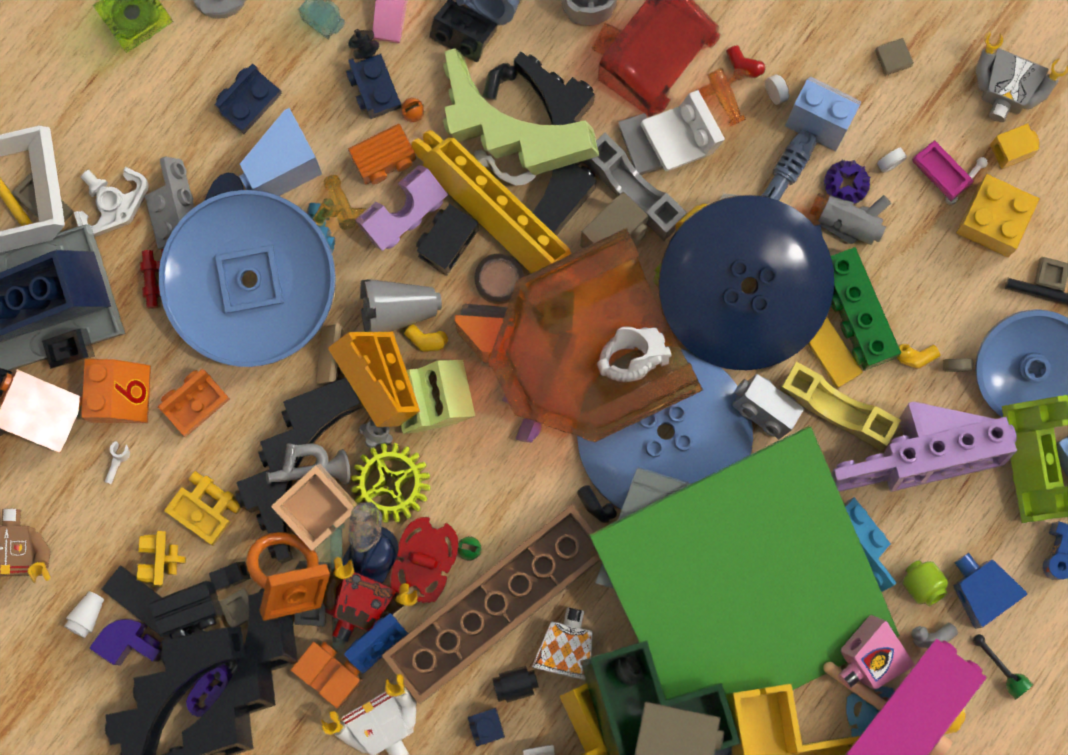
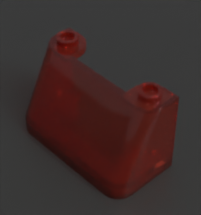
(656, 51)

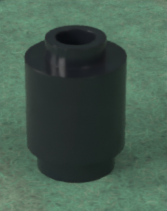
(515, 684)

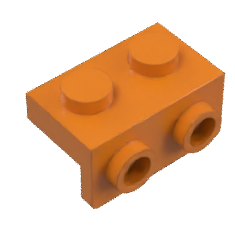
(193, 401)

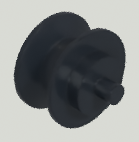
(363, 44)

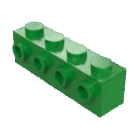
(861, 312)

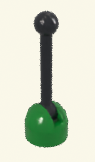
(1016, 683)

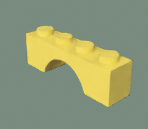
(855, 417)

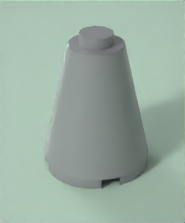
(396, 305)

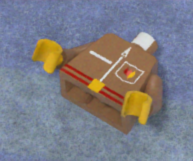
(22, 548)

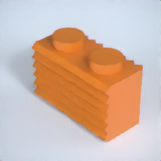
(382, 154)

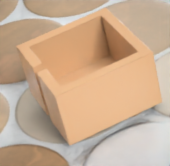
(315, 506)

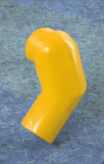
(426, 342)
(915, 358)

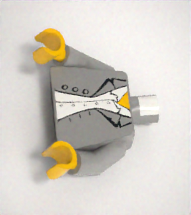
(1012, 81)

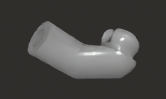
(924, 639)

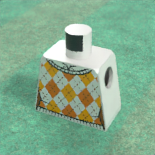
(565, 646)

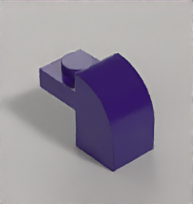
(121, 637)

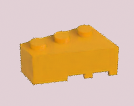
(377, 375)

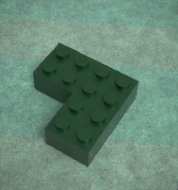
(622, 706)

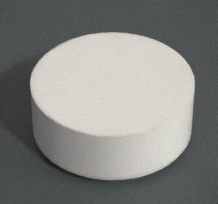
(777, 89)
(891, 160)

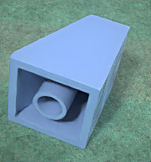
(823, 112)
(280, 159)

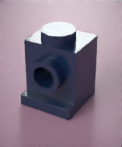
(486, 727)

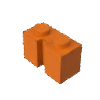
(327, 674)

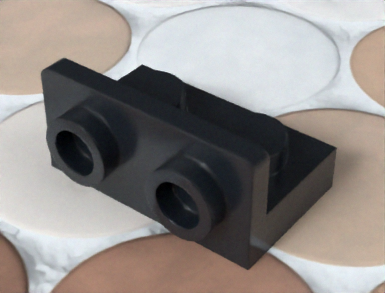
(462, 29)

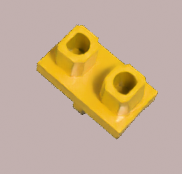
(154, 573)

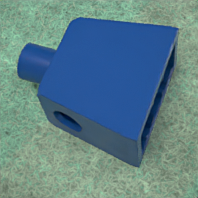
(985, 590)

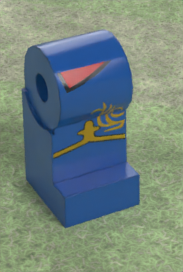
(1056, 564)

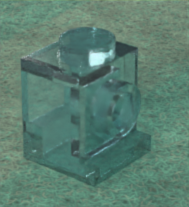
(322, 16)

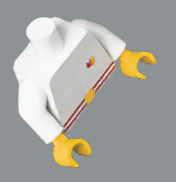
(379, 722)

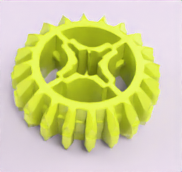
(402, 475)

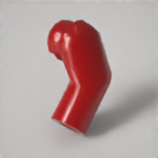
(755, 67)

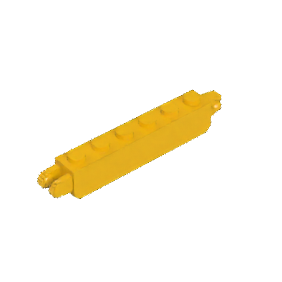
(489, 202)

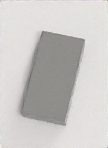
(638, 146)

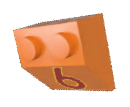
(479, 333)
(115, 391)

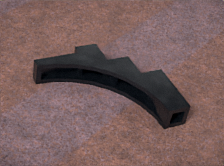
(564, 105)
(310, 417)
(157, 694)

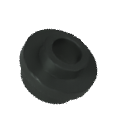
(628, 670)

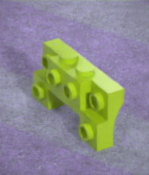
(1037, 462)

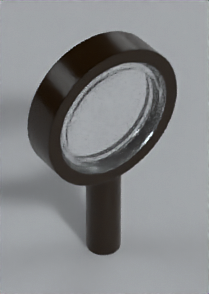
(497, 278)

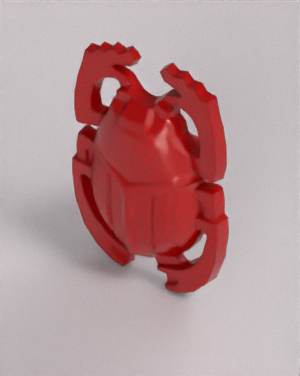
(425, 558)

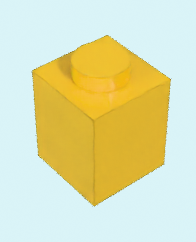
(1015, 146)

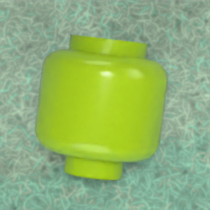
(925, 582)

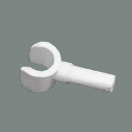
(117, 459)

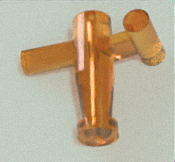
(721, 87)

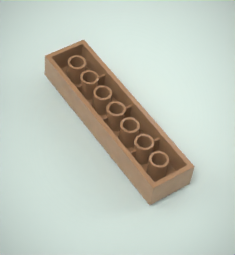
(494, 605)

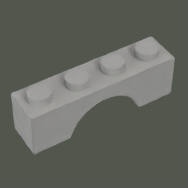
(620, 175)

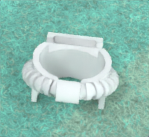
(645, 339)

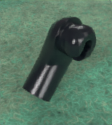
(593, 506)

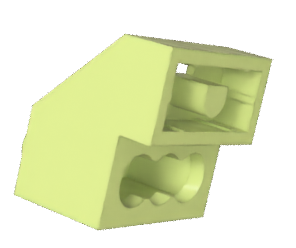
(453, 394)

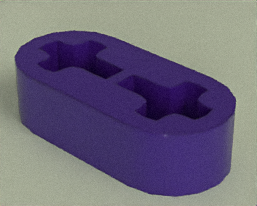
(204, 686)

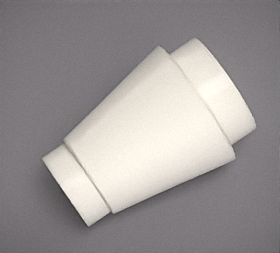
(84, 615)

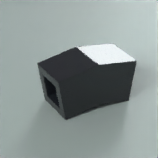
(229, 576)

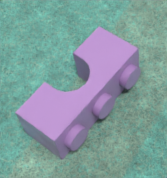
(422, 196)

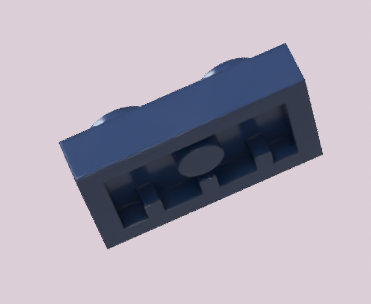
(375, 86)
(247, 98)

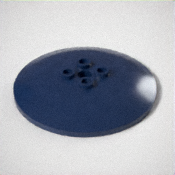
(716, 253)

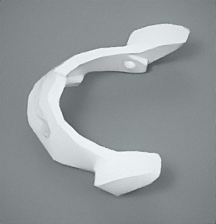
(487, 161)

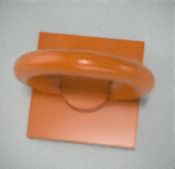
(292, 590)

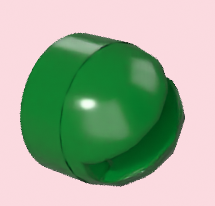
(467, 554)

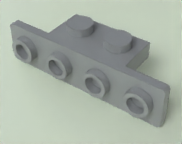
(169, 202)

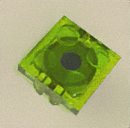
(133, 20)

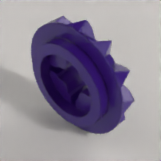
(847, 168)

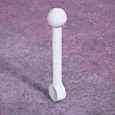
(981, 163)

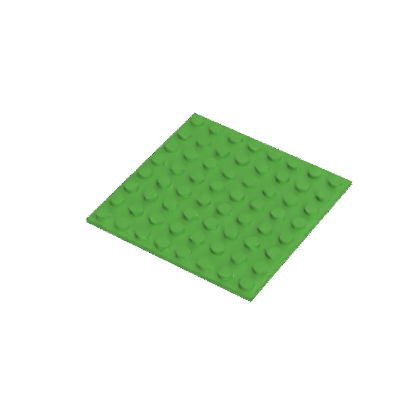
(745, 573)

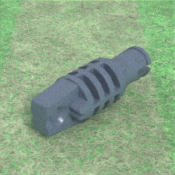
(791, 164)

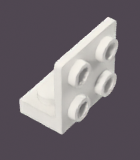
(683, 133)

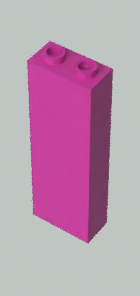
(922, 705)

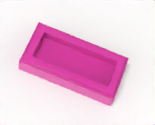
(942, 170)

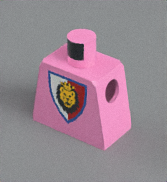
(873, 655)

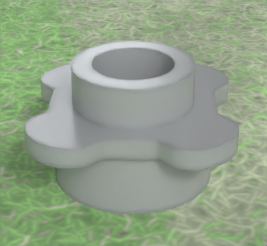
(375, 435)

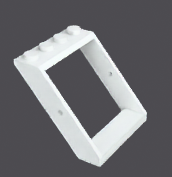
(46, 187)

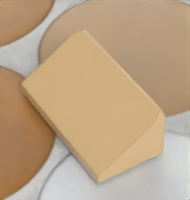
(328, 369)

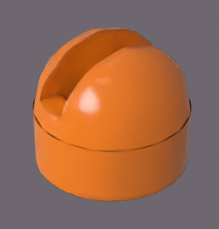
(414, 114)

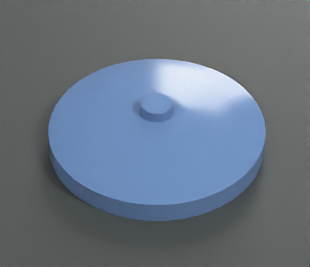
(1024, 359)

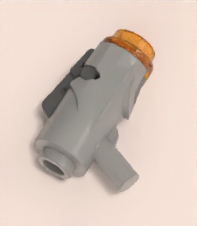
(848, 220)

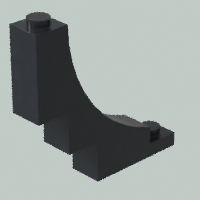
(227, 724)

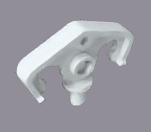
(116, 207)

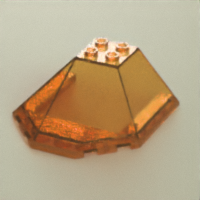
(557, 334)

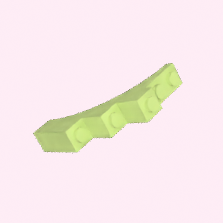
(539, 146)

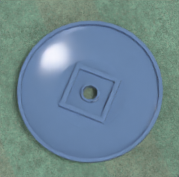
(205, 271)
(705, 438)

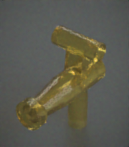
(337, 205)

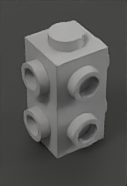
(767, 406)

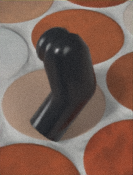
(496, 77)

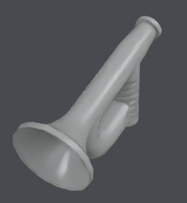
(337, 467)

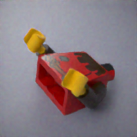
(360, 600)

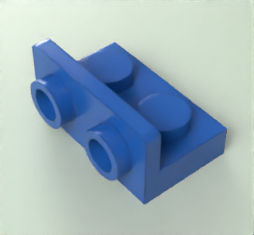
(374, 643)

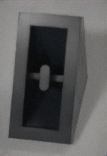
(68, 348)

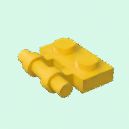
(196, 514)

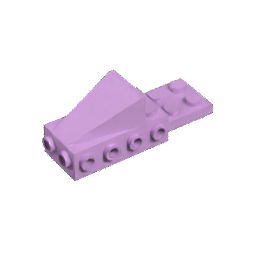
(934, 447)

